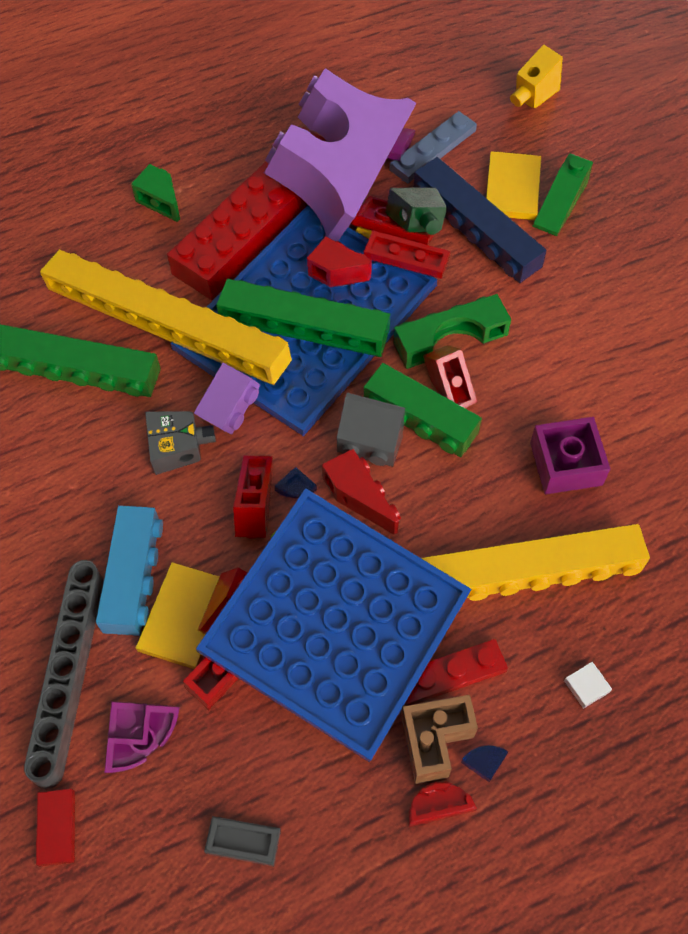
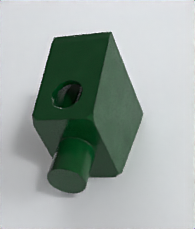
(416, 209)

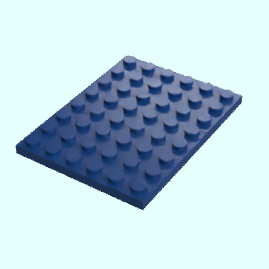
(318, 370)

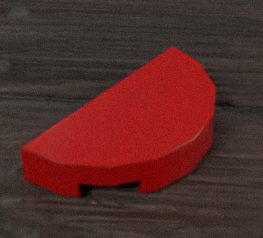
(439, 802)

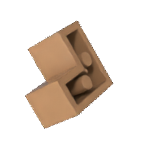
(428, 730)

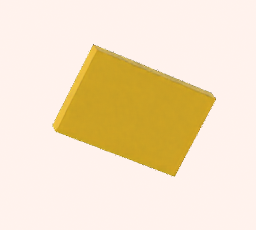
(514, 184)
(176, 616)

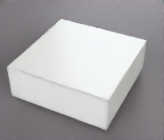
(587, 685)

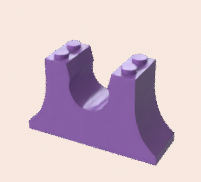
(339, 172)

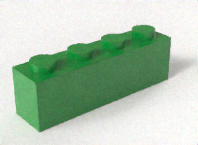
(425, 410)

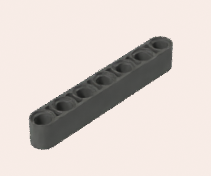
(64, 686)

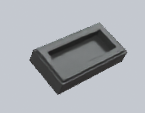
(242, 841)

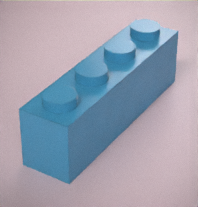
(129, 571)

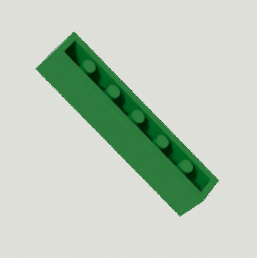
(305, 317)
(78, 361)

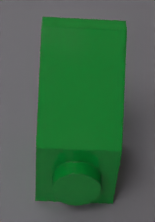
(156, 191)

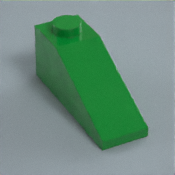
(563, 194)

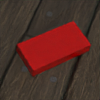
(55, 827)

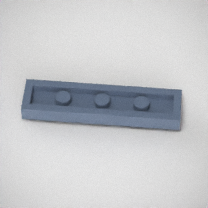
(433, 145)

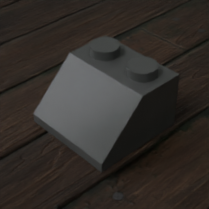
(371, 429)

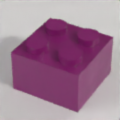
(569, 455)

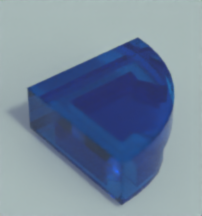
(294, 484)
(485, 760)

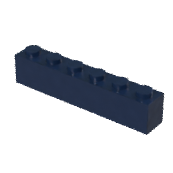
(482, 221)

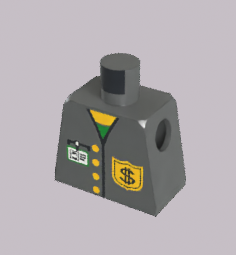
(175, 439)

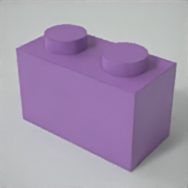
(228, 399)

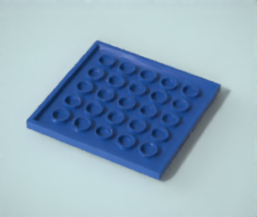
(335, 623)

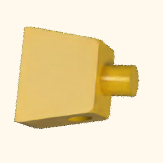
(538, 78)

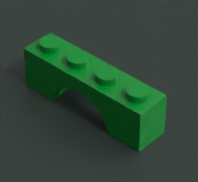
(482, 319)

